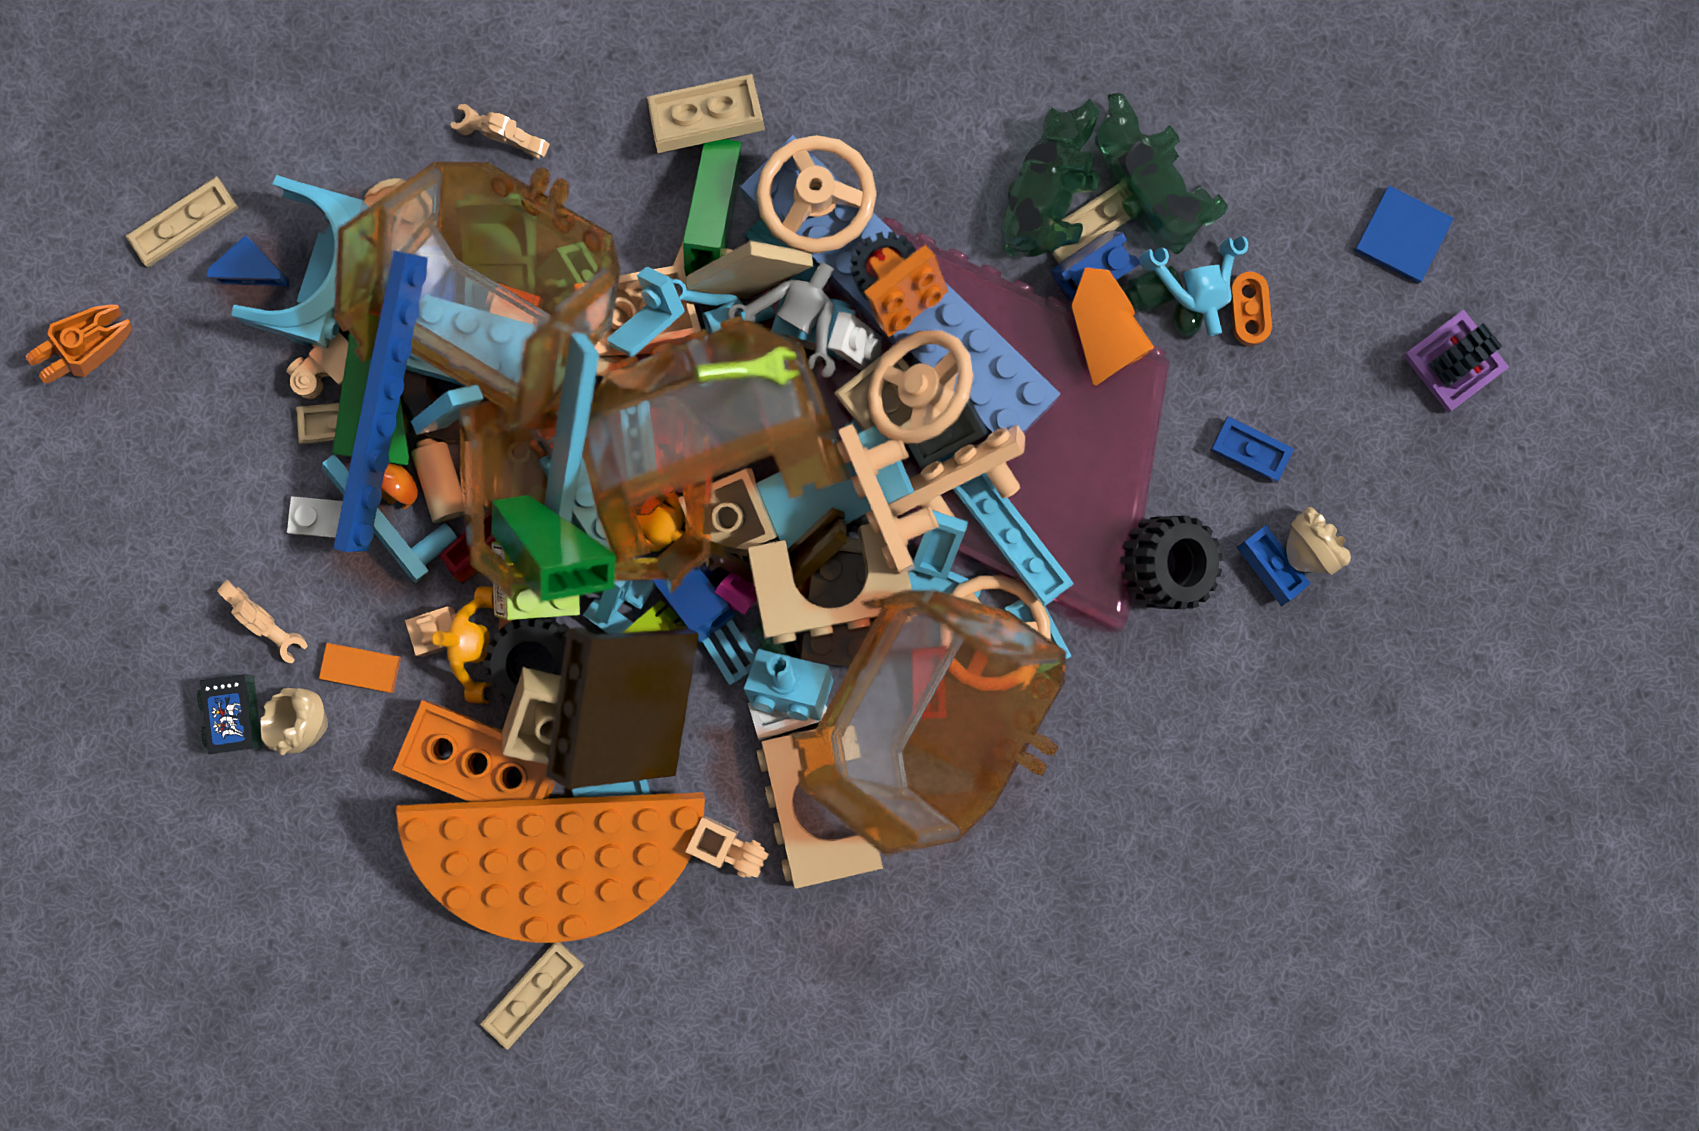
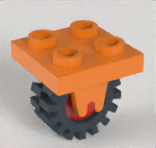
(897, 280)

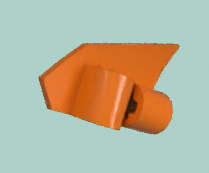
(1107, 325)

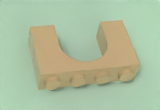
(787, 612)
(809, 857)

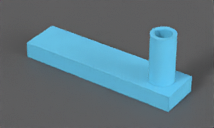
(410, 559)

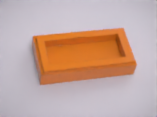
(360, 667)

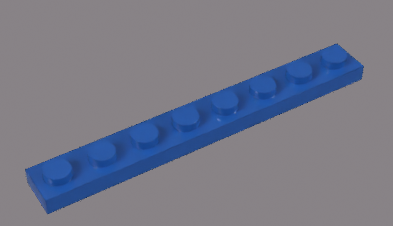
(381, 401)

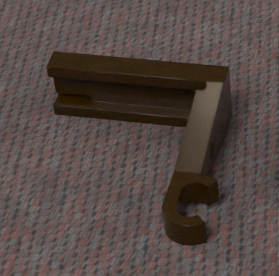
(805, 554)

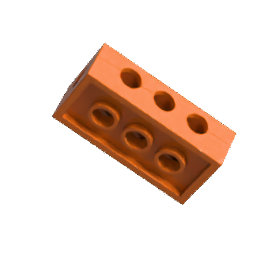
(456, 775)

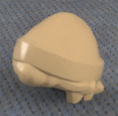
(1314, 544)
(293, 721)

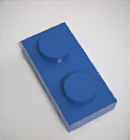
(1252, 449)
(1271, 565)

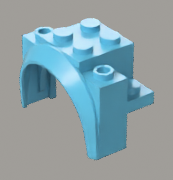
(313, 317)

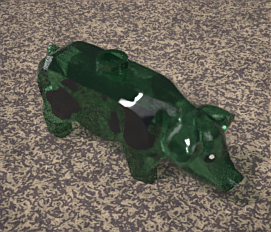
(1148, 180)
(1047, 183)

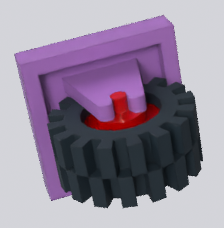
(1457, 360)

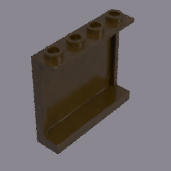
(621, 706)

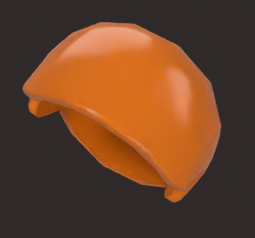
(398, 486)

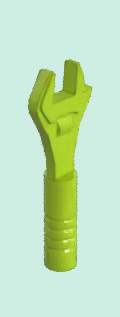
(766, 367)

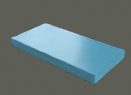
(799, 514)

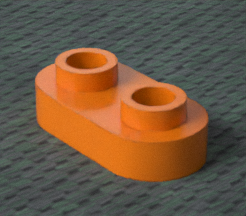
(1251, 309)

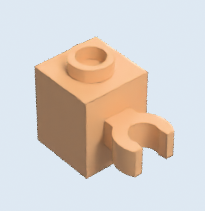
(423, 626)

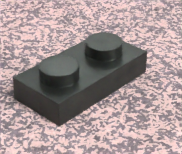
(959, 434)

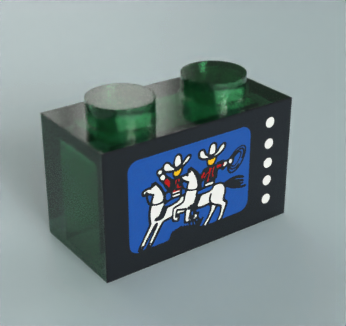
(229, 714)

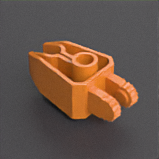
(81, 342)

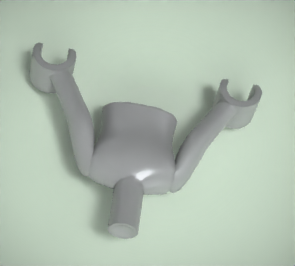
(802, 308)

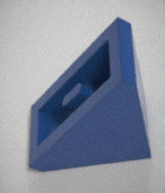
(246, 265)

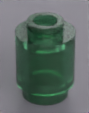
(1149, 291)

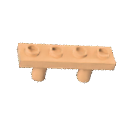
(967, 463)
(895, 530)

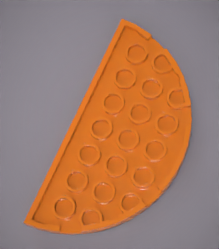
(551, 863)

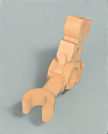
(501, 130)
(259, 620)

